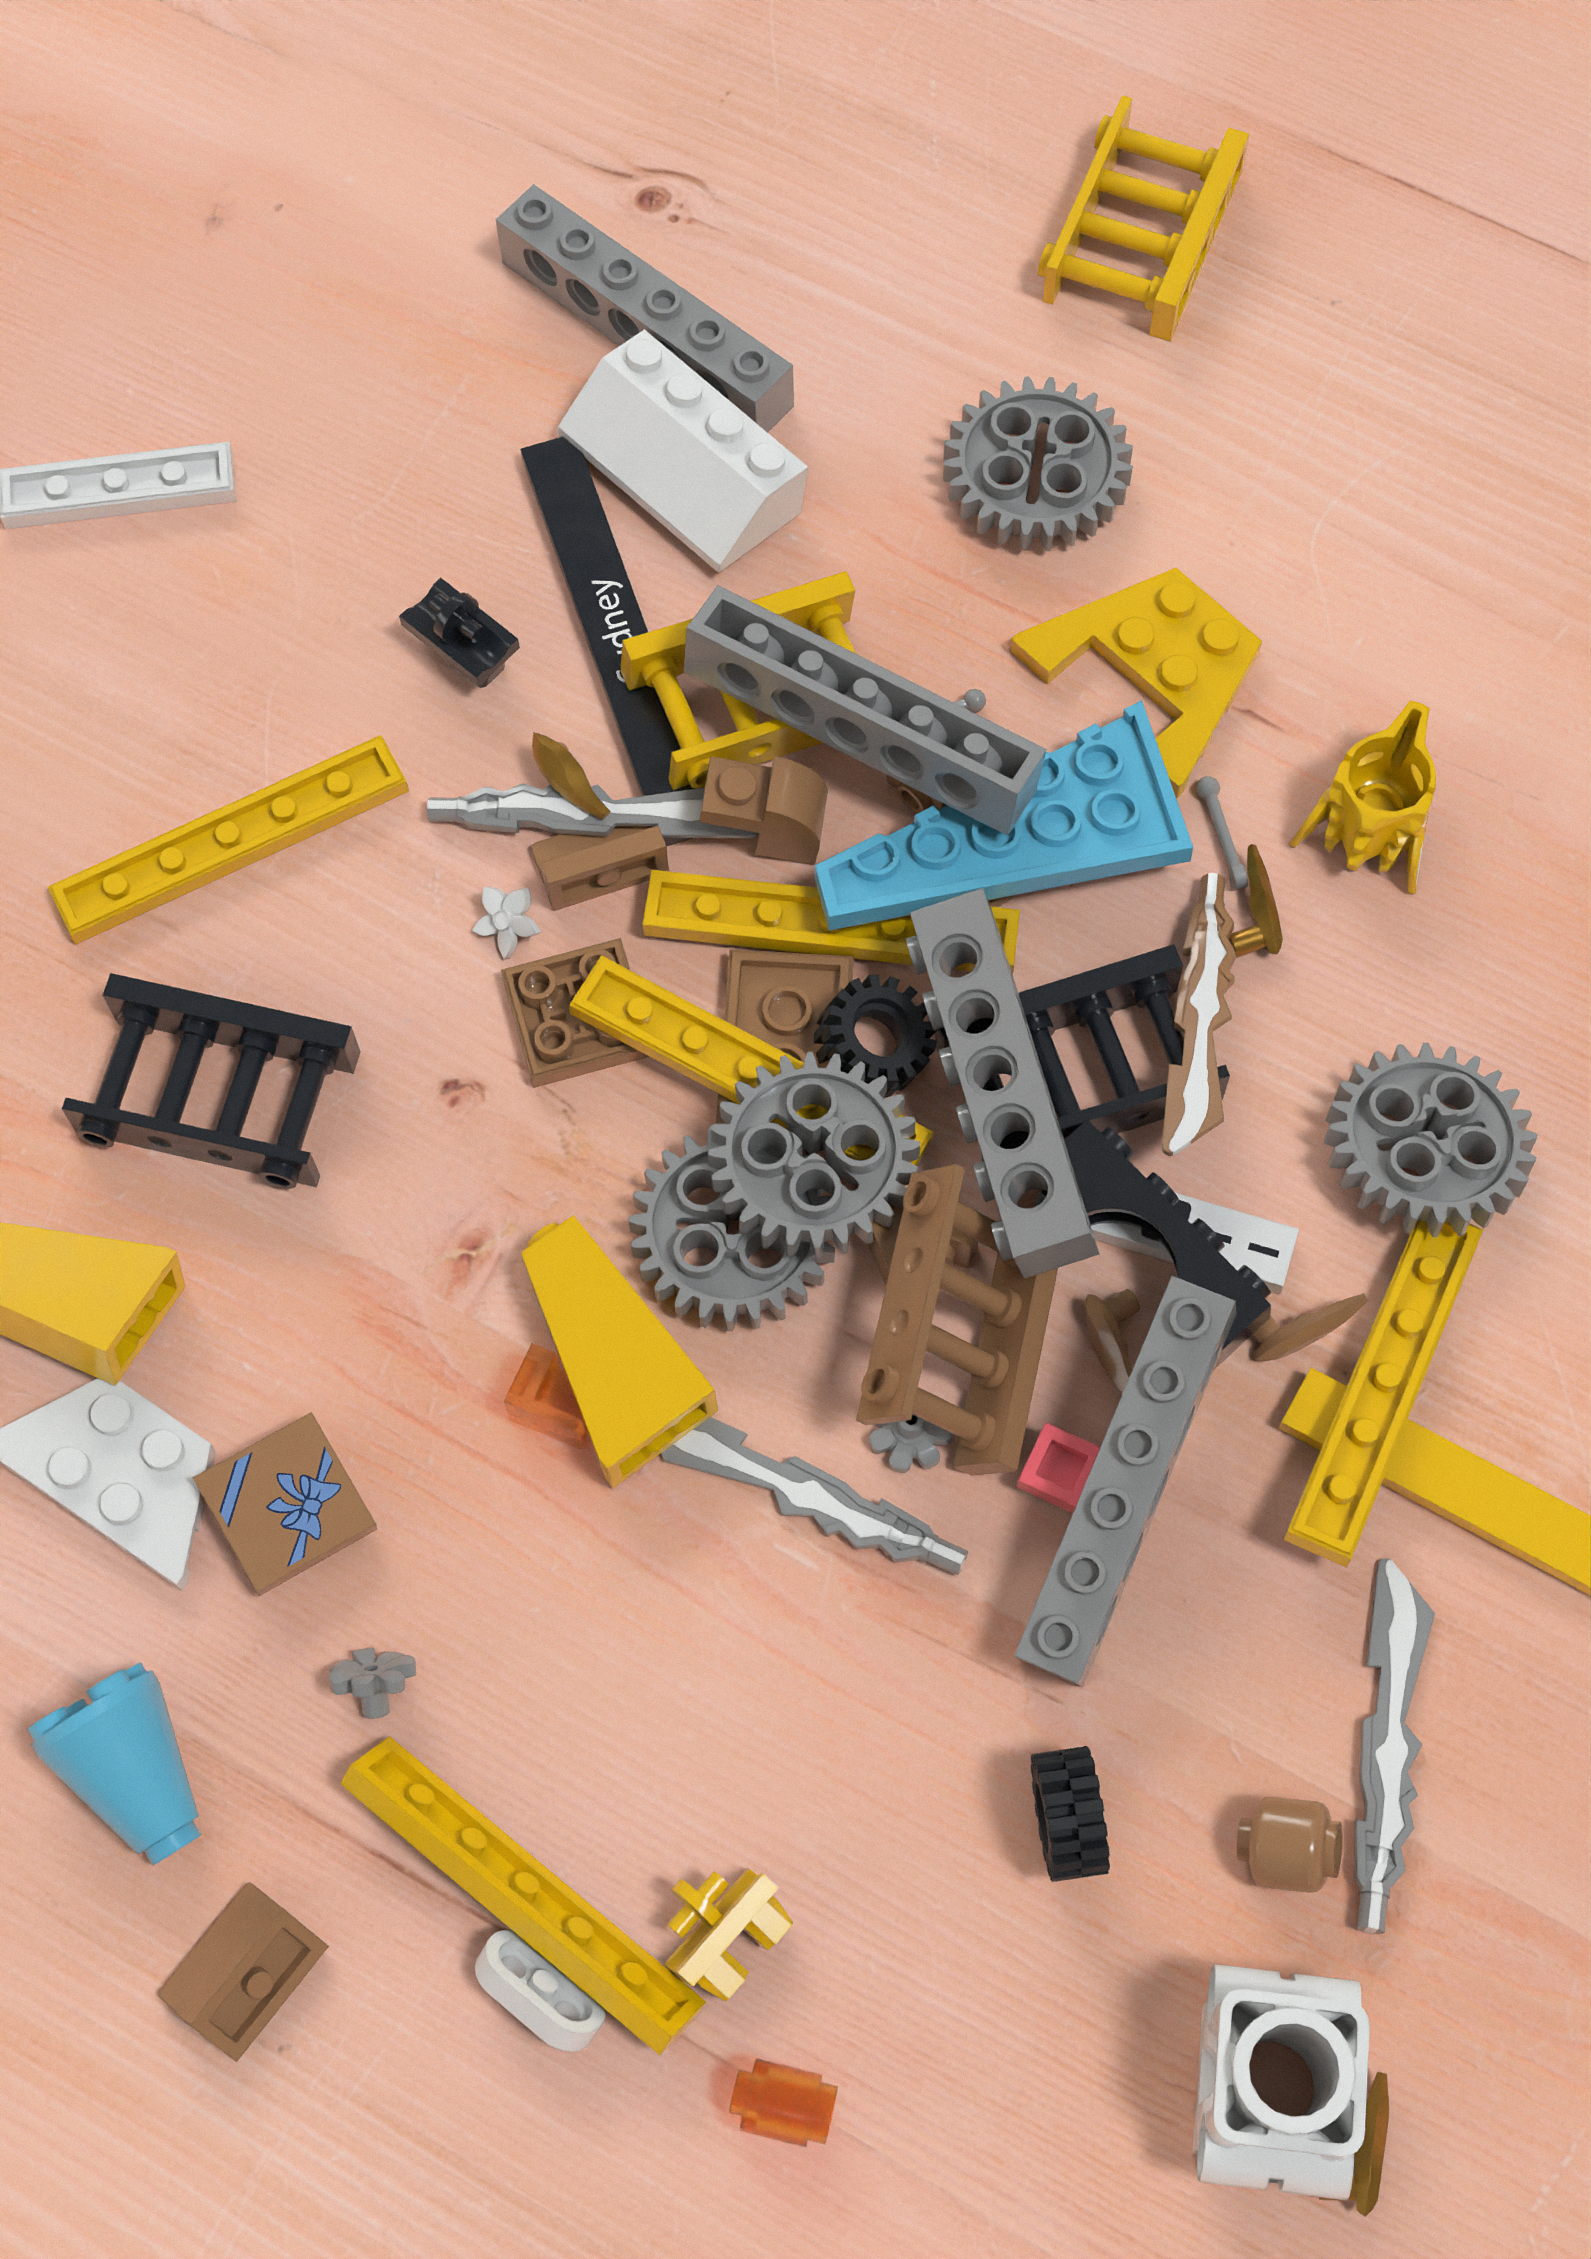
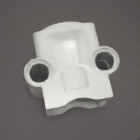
(1239, 2135)

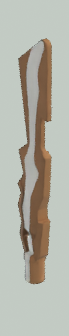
(1194, 1088)

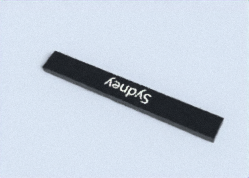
(602, 603)

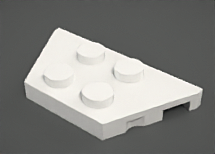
(117, 1470)

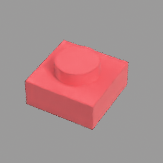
(1058, 1467)

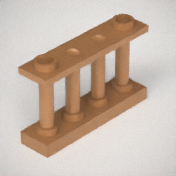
(1009, 1342)

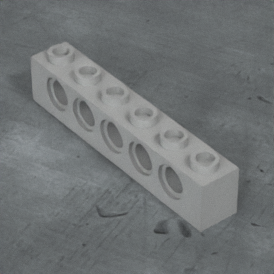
(626, 295)
(863, 710)
(1059, 1227)
(1127, 1481)

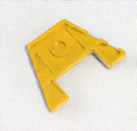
(1168, 644)

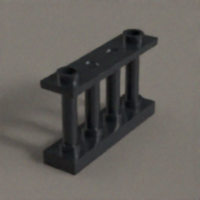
(1090, 1002)
(199, 1023)

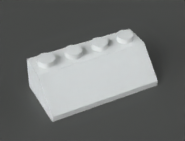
(684, 451)

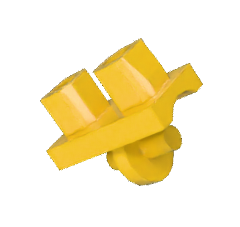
(745, 1907)

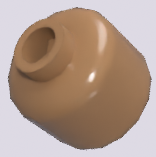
(1290, 1844)

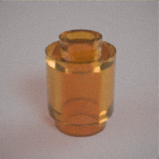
(783, 2103)

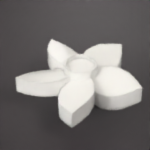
(506, 918)

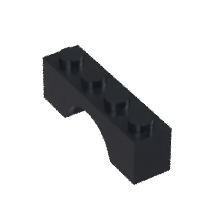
(1121, 1194)

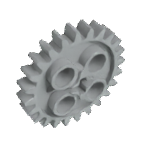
(1091, 470)
(1430, 1139)
(773, 1190)
(730, 1281)

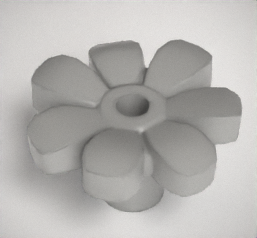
(910, 1440)
(372, 1678)

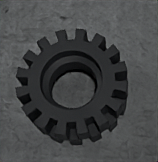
(891, 1009)
(1070, 1814)

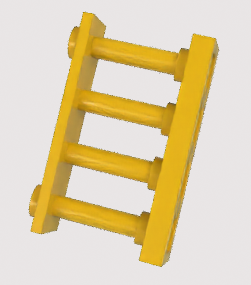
(1181, 253)
(659, 658)

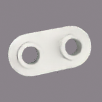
(538, 1993)

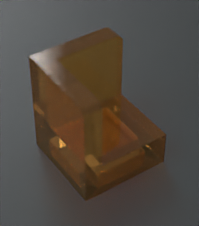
(544, 1400)

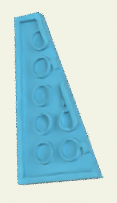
(1094, 816)

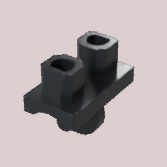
(461, 633)

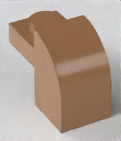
(777, 802)

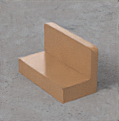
(591, 866)
(242, 1971)

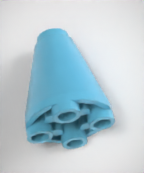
(123, 1761)

